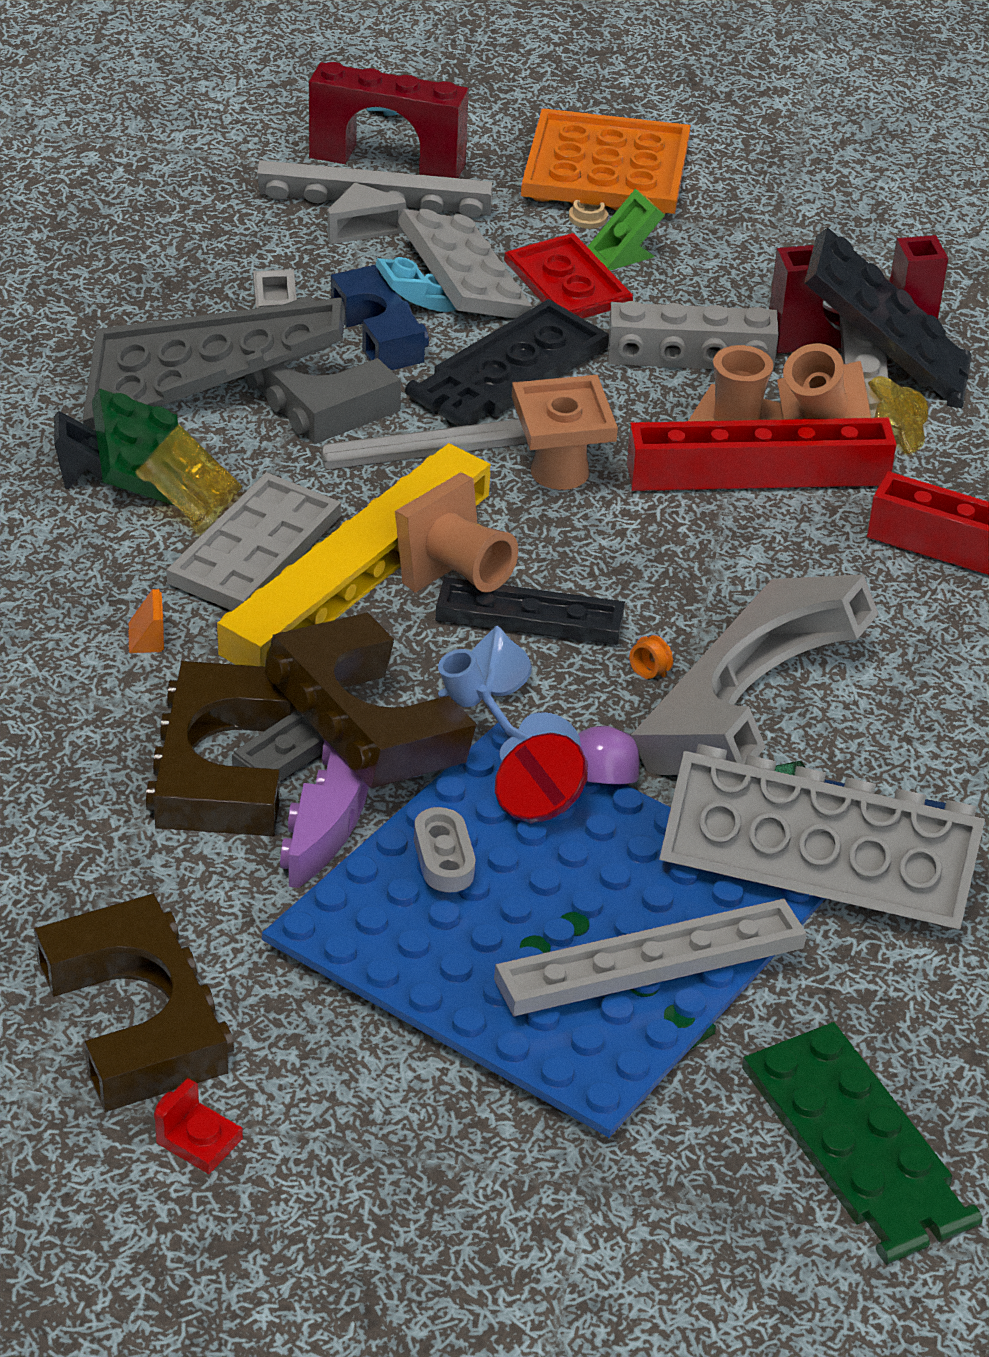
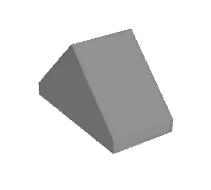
(364, 214)

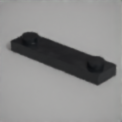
(531, 611)

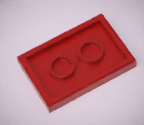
(568, 275)

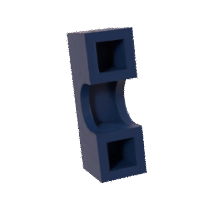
(388, 324)

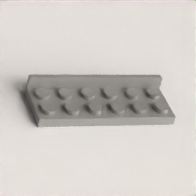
(823, 836)

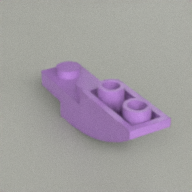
(322, 818)

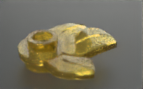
(905, 409)

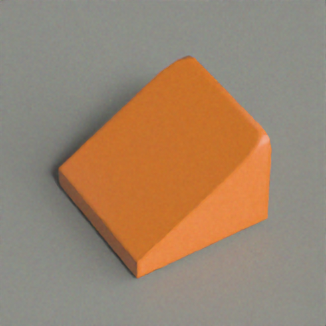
(147, 625)

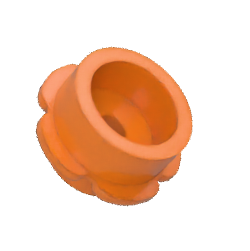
(651, 653)

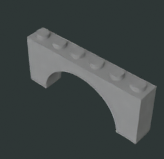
(774, 627)

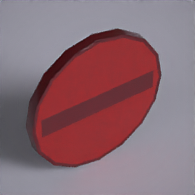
(541, 777)

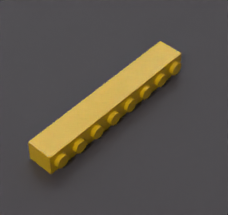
(341, 566)

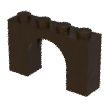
(375, 740)
(205, 794)
(142, 945)

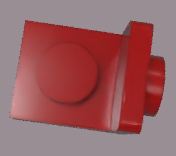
(194, 1129)

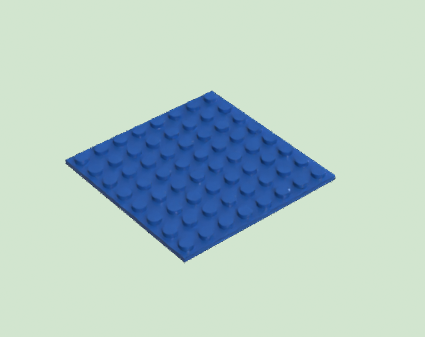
(436, 951)

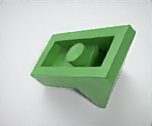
(622, 236)

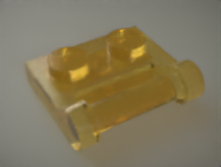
(189, 478)

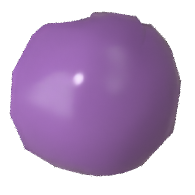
(610, 755)

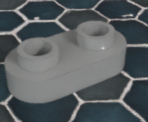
(444, 849)

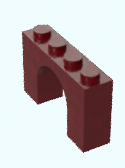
(433, 109)
(803, 318)

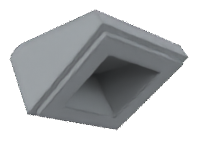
(274, 287)

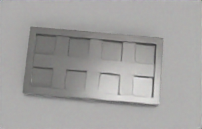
(464, 263)
(253, 541)

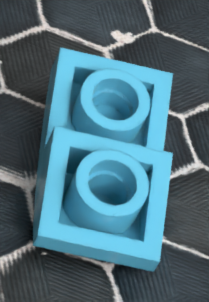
(410, 283)

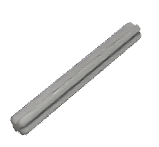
(421, 444)

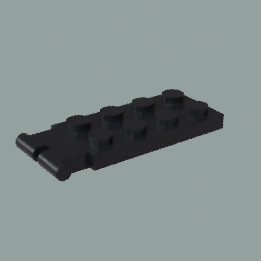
(887, 317)
(529, 348)

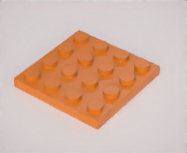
(605, 159)

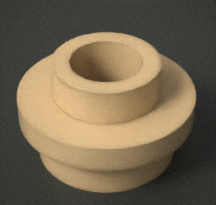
(588, 215)

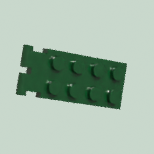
(860, 1141)

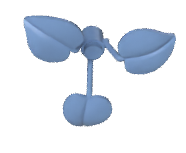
(498, 669)

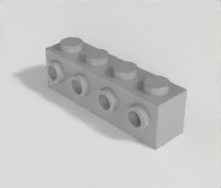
(645, 331)

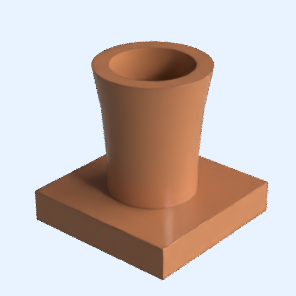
(822, 386)
(739, 387)
(559, 423)
(442, 535)

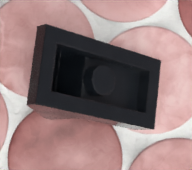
(75, 448)

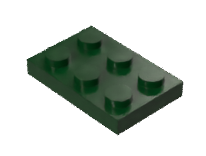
(127, 437)

